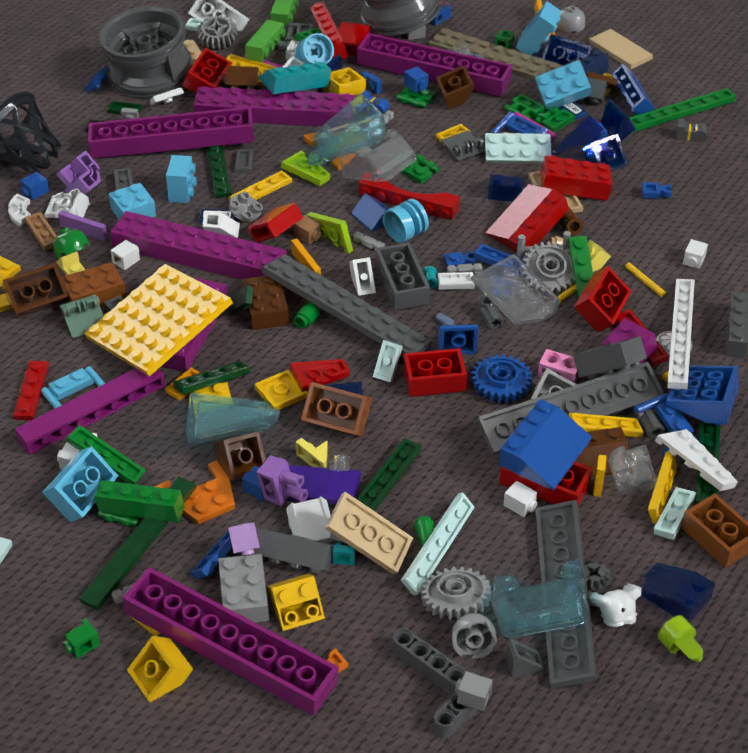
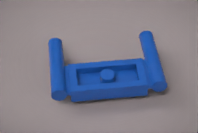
(519, 125)
(671, 417)

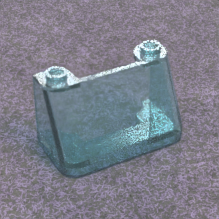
(540, 606)

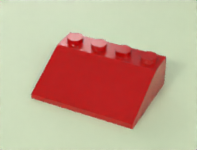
(529, 214)

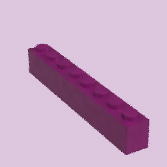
(87, 409)

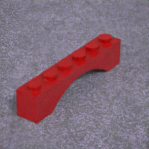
(328, 28)
(438, 204)

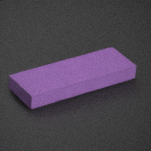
(87, 226)

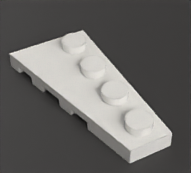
(698, 458)

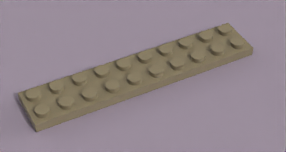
(521, 63)

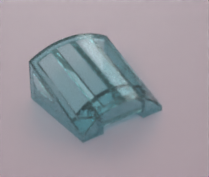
(350, 129)
(226, 417)

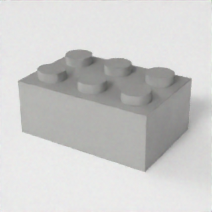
(244, 586)

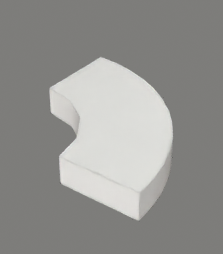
(17, 209)

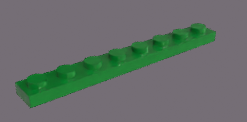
(682, 109)

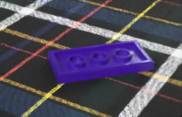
(327, 482)

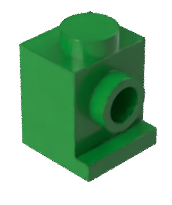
(505, 36)
(81, 639)

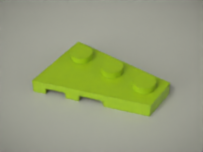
(298, 165)
(334, 229)

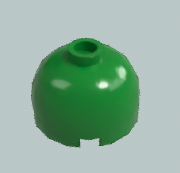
(69, 242)

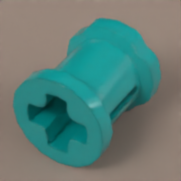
(430, 273)

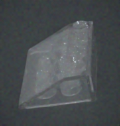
(517, 291)

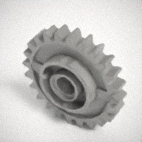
(551, 256)
(456, 593)

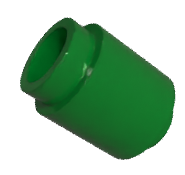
(306, 315)

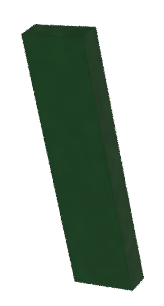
(211, 377)

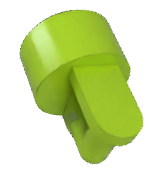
(679, 635)

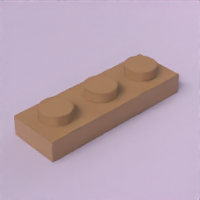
(41, 230)

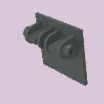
(464, 145)

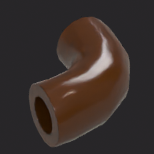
(571, 222)

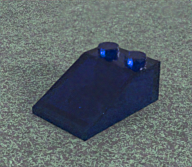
(585, 133)
(676, 590)

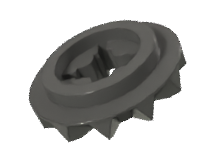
(601, 580)

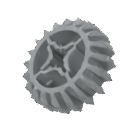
(217, 32)

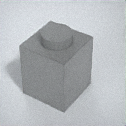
(473, 691)

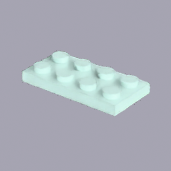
(517, 148)

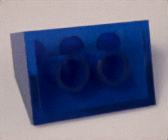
(565, 51)

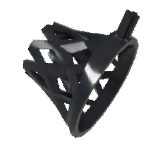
(18, 140)

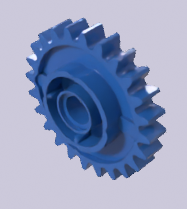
(501, 378)

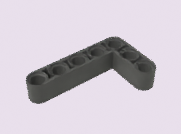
(426, 660)

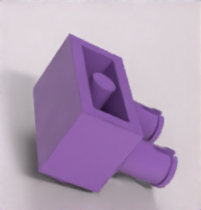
(279, 483)

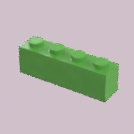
(284, 10)
(264, 41)

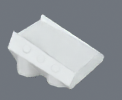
(73, 203)
(310, 519)

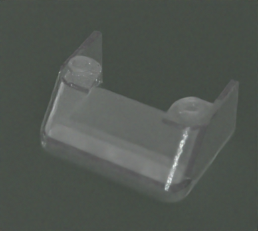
(381, 163)

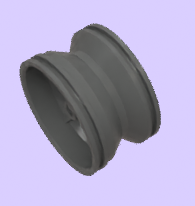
(398, 16)

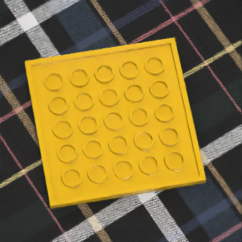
(158, 319)

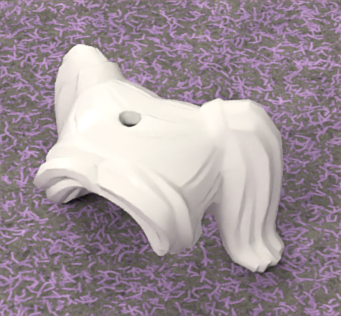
(614, 601)

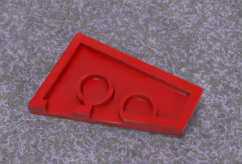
(318, 372)

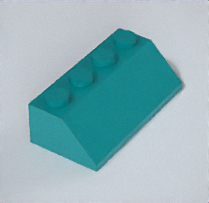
(296, 77)

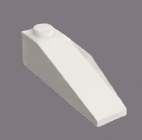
(207, 8)

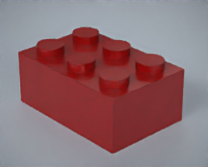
(207, 71)
(603, 299)
(434, 372)

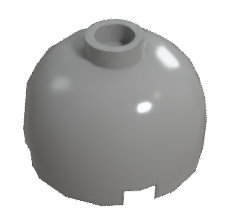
(571, 20)
(476, 632)

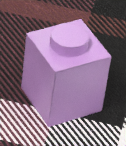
(244, 538)

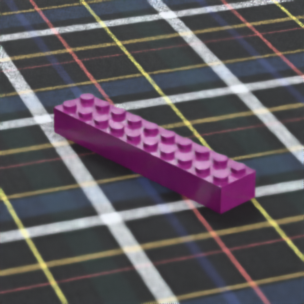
(399, 56)
(271, 108)
(171, 132)
(194, 246)
(231, 640)

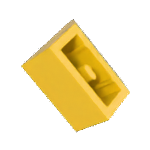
(296, 601)

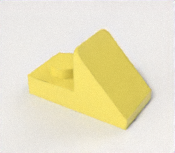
(70, 263)
(313, 456)

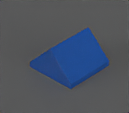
(370, 212)

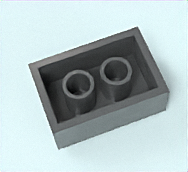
(610, 358)

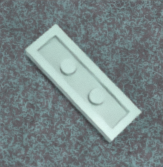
(672, 515)

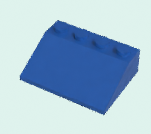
(709, 393)
(544, 445)

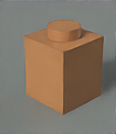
(307, 230)

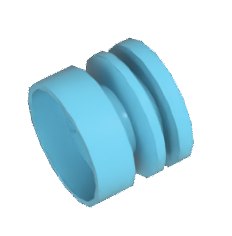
(319, 45)
(405, 220)

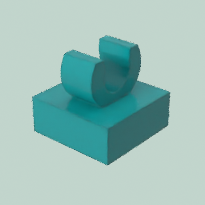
(343, 554)

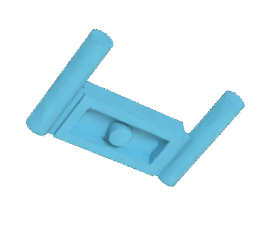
(70, 384)

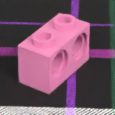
(560, 364)

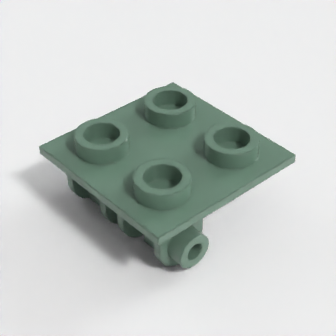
(82, 314)

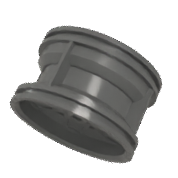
(146, 51)

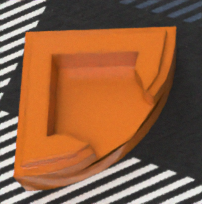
(337, 659)

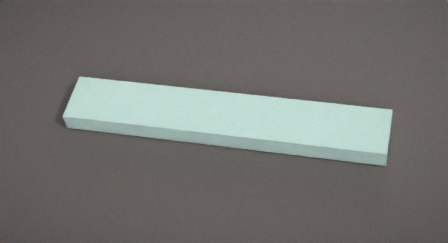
(437, 543)

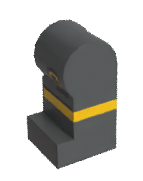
(691, 132)

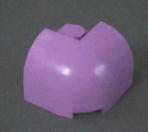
(80, 174)

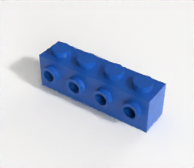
(632, 90)

